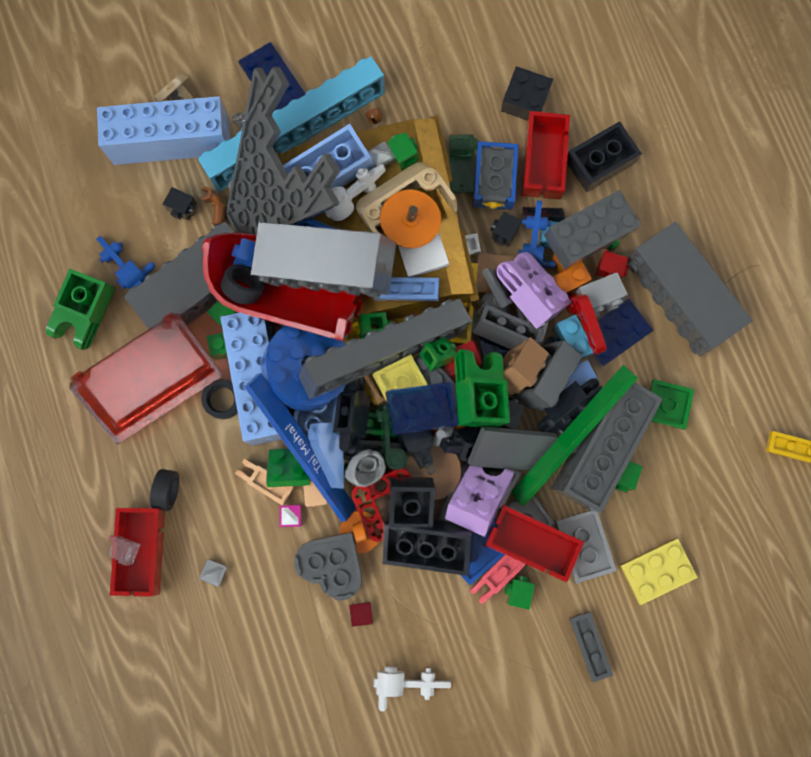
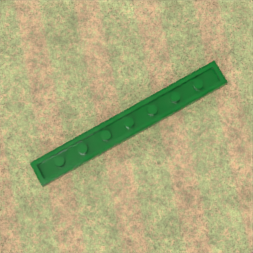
(574, 434)

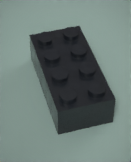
(438, 549)

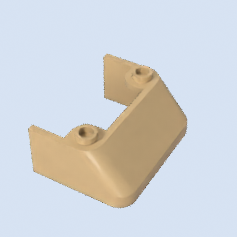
(412, 178)

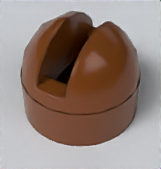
(374, 115)

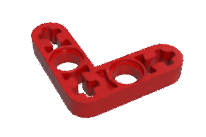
(582, 306)
(371, 494)

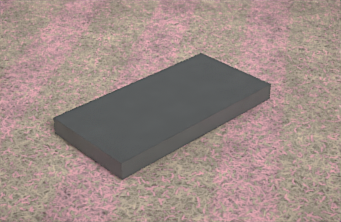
(510, 448)

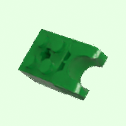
(81, 304)
(481, 392)

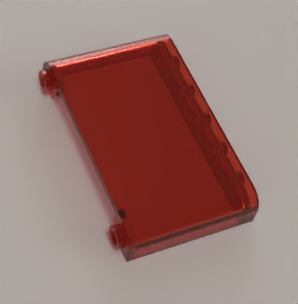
(145, 378)

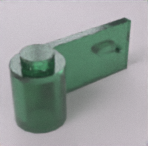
(461, 162)
(394, 456)

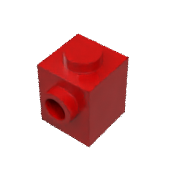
(612, 263)

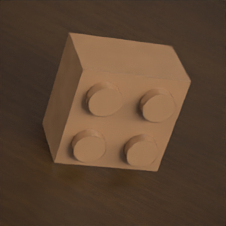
(523, 365)

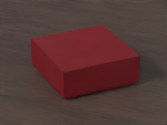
(361, 614)

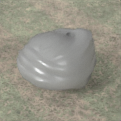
(365, 468)

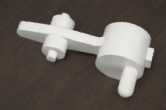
(365, 183)
(391, 683)

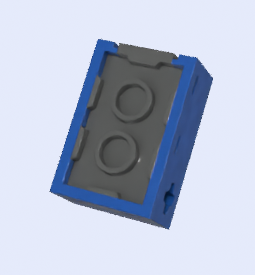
(495, 175)

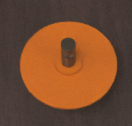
(410, 218)

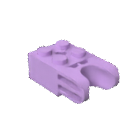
(532, 289)
(478, 499)

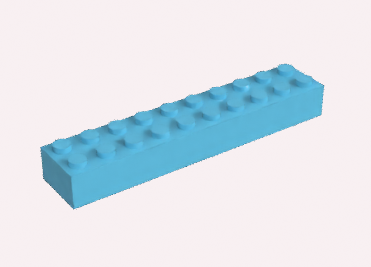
(304, 117)

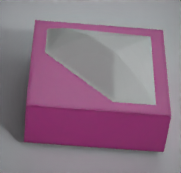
(290, 516)

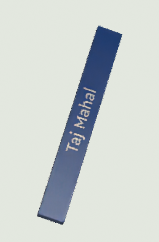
(298, 444)

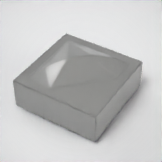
(213, 572)

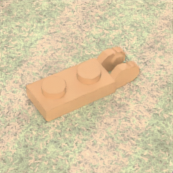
(258, 481)

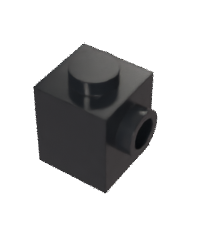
(180, 204)
(505, 229)

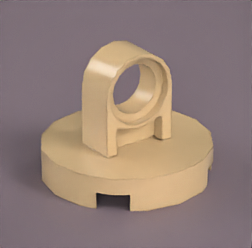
(174, 89)

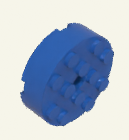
(283, 364)

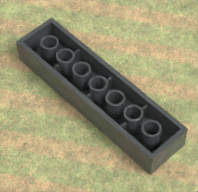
(382, 348)

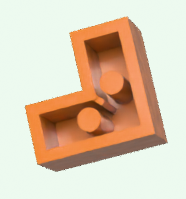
(571, 278)

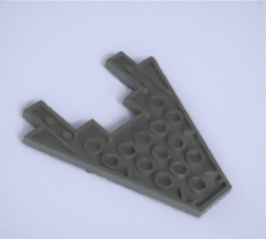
(260, 183)

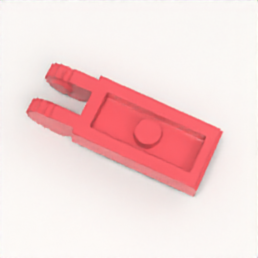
(497, 576)

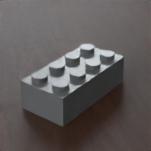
(592, 229)

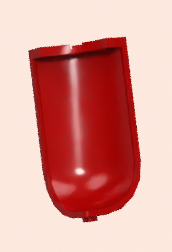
(302, 308)

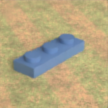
(412, 289)

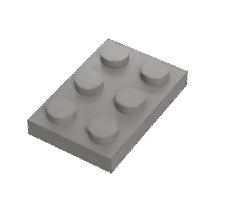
(595, 553)

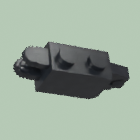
(569, 406)
(352, 416)
(461, 442)
(418, 446)

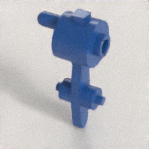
(537, 223)
(128, 274)

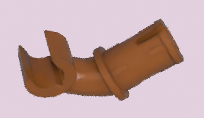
(219, 205)

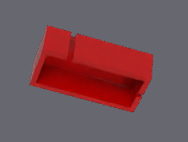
(545, 155)
(142, 527)
(534, 543)

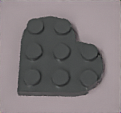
(332, 563)

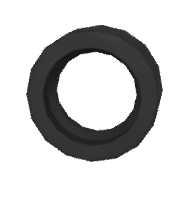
(237, 292)
(206, 395)
(164, 489)

